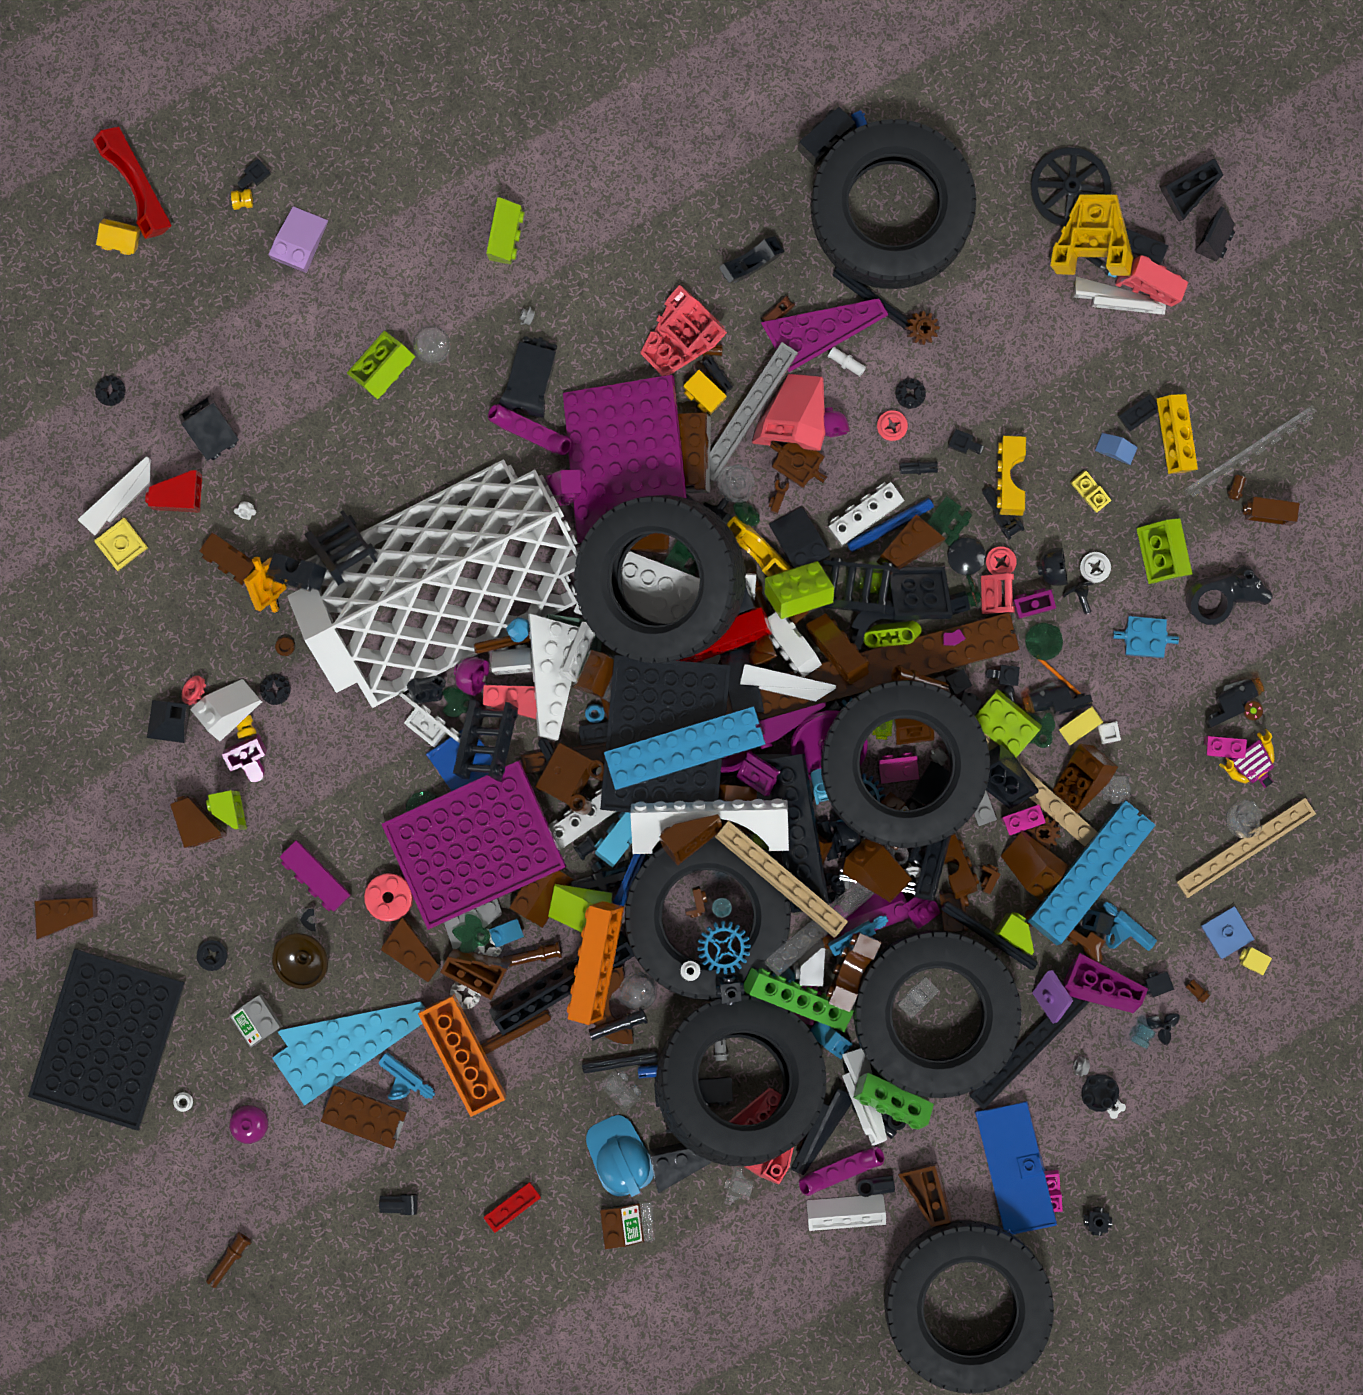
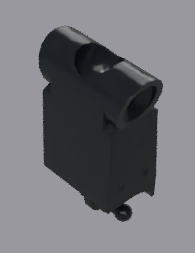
(530, 376)

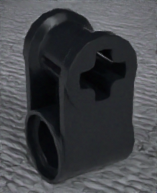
(425, 689)

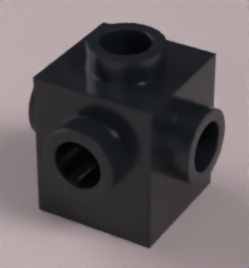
(729, 989)
(1090, 1221)

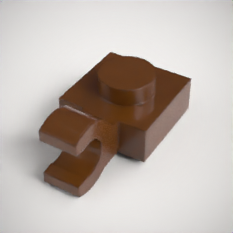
(775, 502)

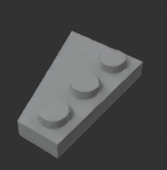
(486, 913)

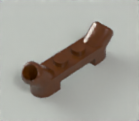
(1091, 943)

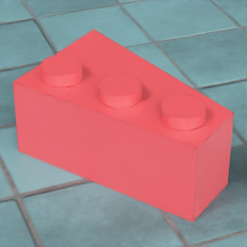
(1155, 281)

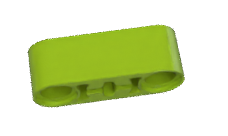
(898, 629)

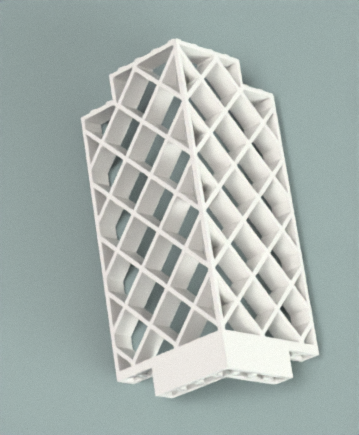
(443, 570)

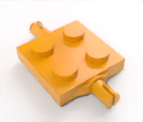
(262, 588)

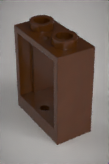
(1271, 511)

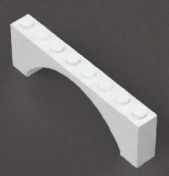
(762, 817)

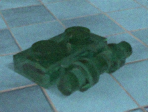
(943, 517)
(678, 558)

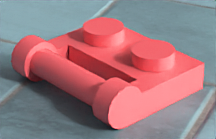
(992, 594)

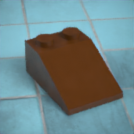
(687, 837)
(1034, 865)
(876, 870)

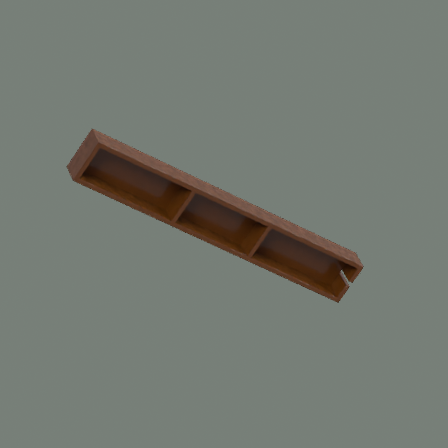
(925, 655)

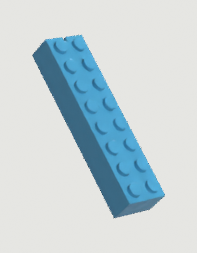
(684, 748)
(1091, 873)

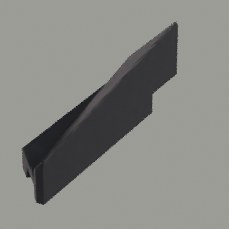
(821, 1131)

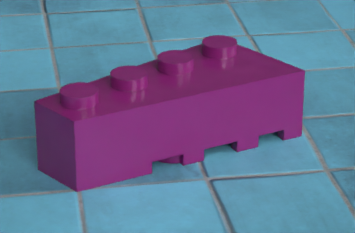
(564, 486)
(1103, 986)

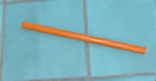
(1059, 676)

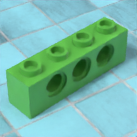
(887, 1092)

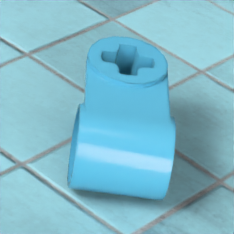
(818, 787)

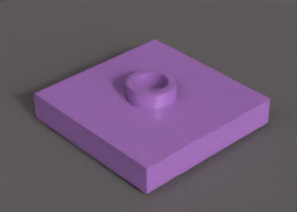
(1052, 996)

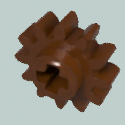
(922, 335)
(1051, 831)

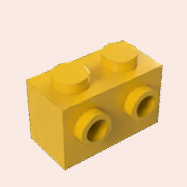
(118, 236)
(704, 393)

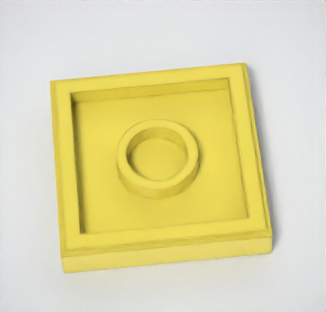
(121, 544)

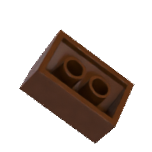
(535, 898)

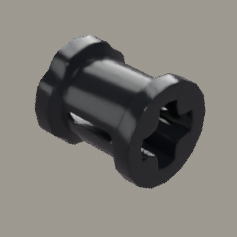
(585, 848)

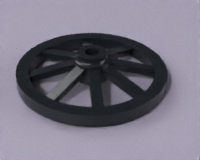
(1066, 190)

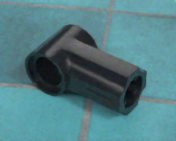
(878, 1185)
(399, 1204)

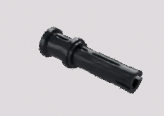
(624, 1022)

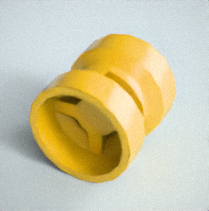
(245, 197)
(247, 722)

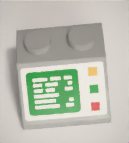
(256, 1020)

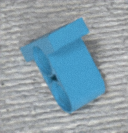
(830, 1039)

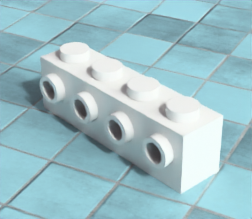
(865, 514)
(576, 824)

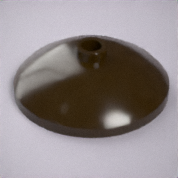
(293, 968)

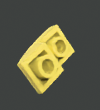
(1090, 491)
(1081, 725)

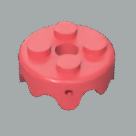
(402, 897)

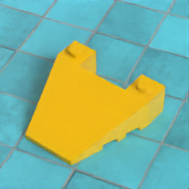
(1094, 230)

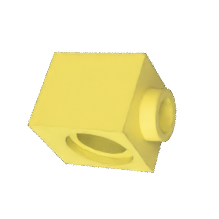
(1254, 960)

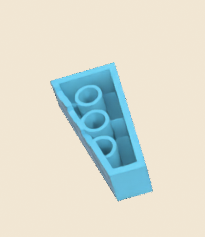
(617, 840)

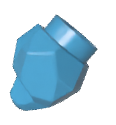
(518, 629)

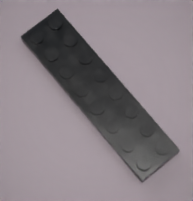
(804, 851)

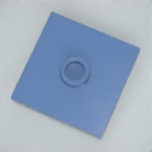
(1227, 932)

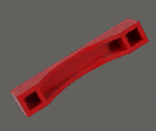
(115, 149)

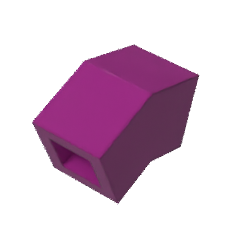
(953, 639)

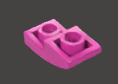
(1053, 1182)

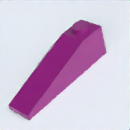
(780, 725)
(875, 907)

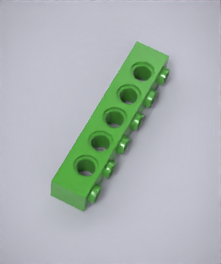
(758, 979)

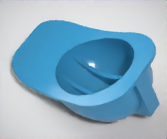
(619, 1156)

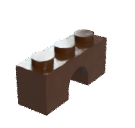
(962, 881)

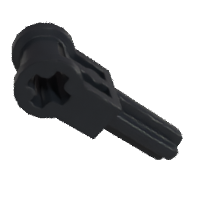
(1004, 522)

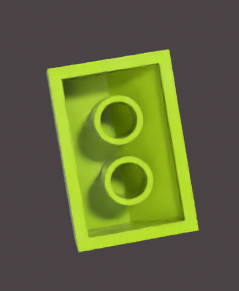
(505, 231)
(381, 364)
(1164, 551)
(228, 808)
(1016, 932)

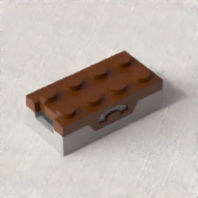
(695, 447)
(364, 1116)

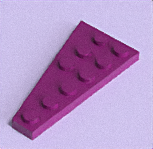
(822, 329)

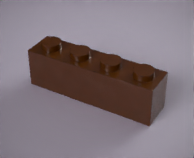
(838, 649)

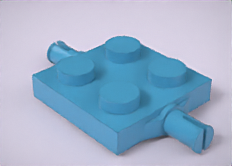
(1145, 637)

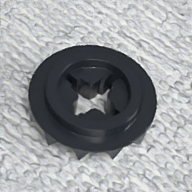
(115, 397)
(910, 402)
(282, 694)
(837, 886)
(203, 952)

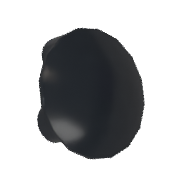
(966, 556)
(1100, 1092)

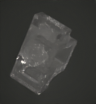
(737, 1186)

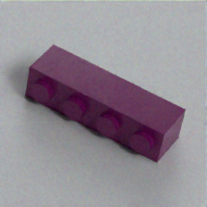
(315, 875)

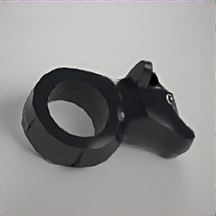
(1236, 587)

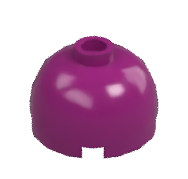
(835, 423)
(470, 675)
(248, 1124)

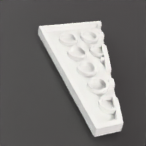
(550, 648)

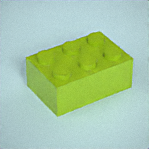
(799, 590)
(1007, 723)

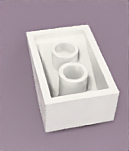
(512, 661)
(226, 708)

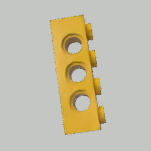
(1177, 434)

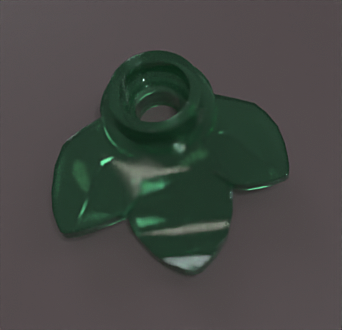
(973, 597)
(456, 700)
(1047, 728)
(468, 934)

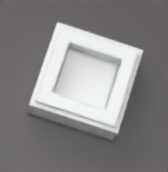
(1109, 732)

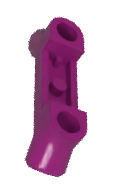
(529, 430)
(841, 1170)

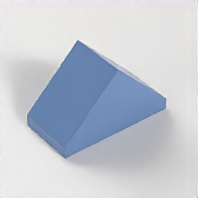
(1116, 448)

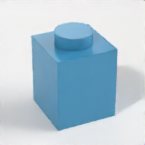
(506, 933)

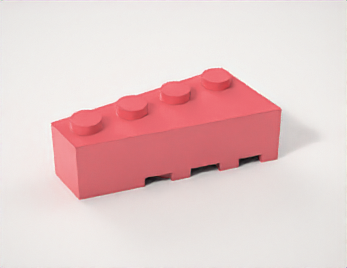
(519, 696)

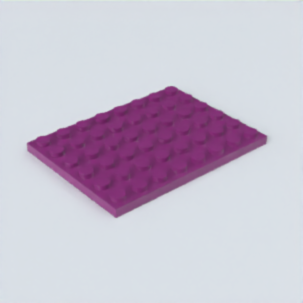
(623, 445)
(473, 845)

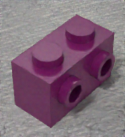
(1038, 603)

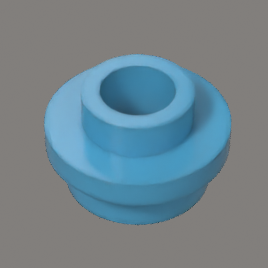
(594, 719)

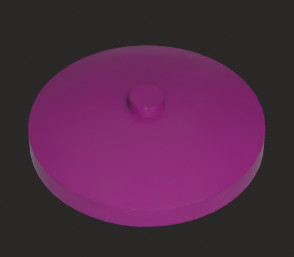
(810, 737)

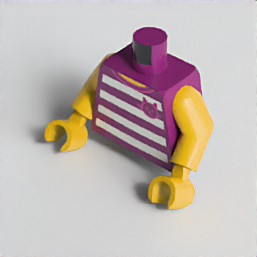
(1255, 765)

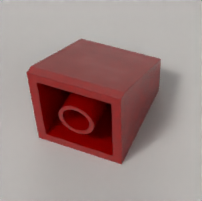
(177, 494)

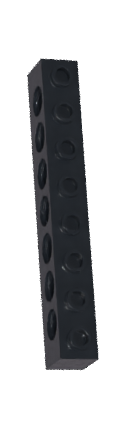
(546, 992)

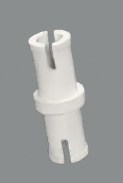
(847, 361)

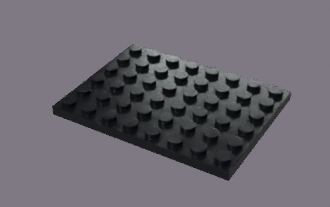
(655, 701)
(106, 1039)

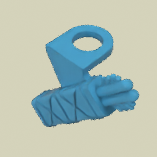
(865, 928)
(1125, 928)
(404, 1079)

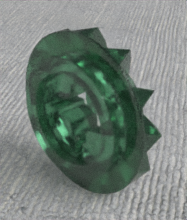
(746, 513)

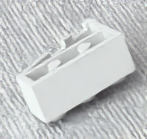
(793, 645)

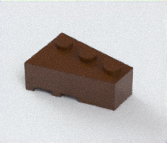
(227, 558)
(58, 915)

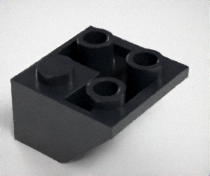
(168, 721)

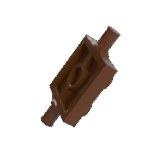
(798, 463)

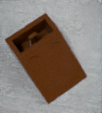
(1084, 777)

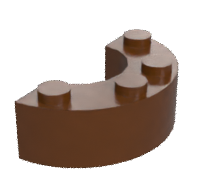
(851, 969)
(623, 1036)

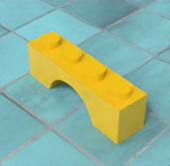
(1011, 497)
(747, 538)

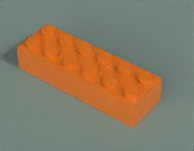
(595, 962)
(462, 1055)

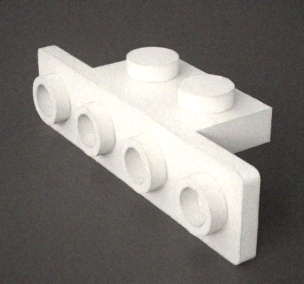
(425, 725)

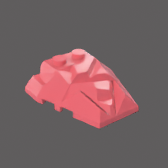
(682, 333)

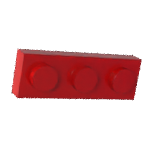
(512, 1207)

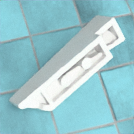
(1116, 298)
(118, 497)
(785, 683)
(869, 1118)

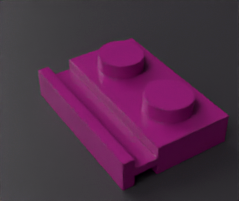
(758, 774)
(921, 911)

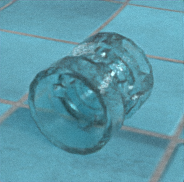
(721, 907)
(1143, 1036)

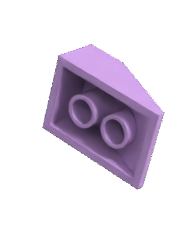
(298, 239)

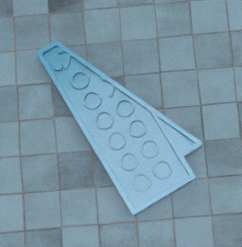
(334, 1048)

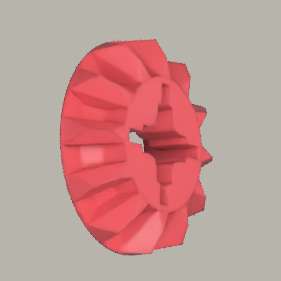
(895, 417)
(1000, 552)
(194, 684)

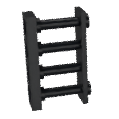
(330, 560)
(864, 604)
(470, 735)

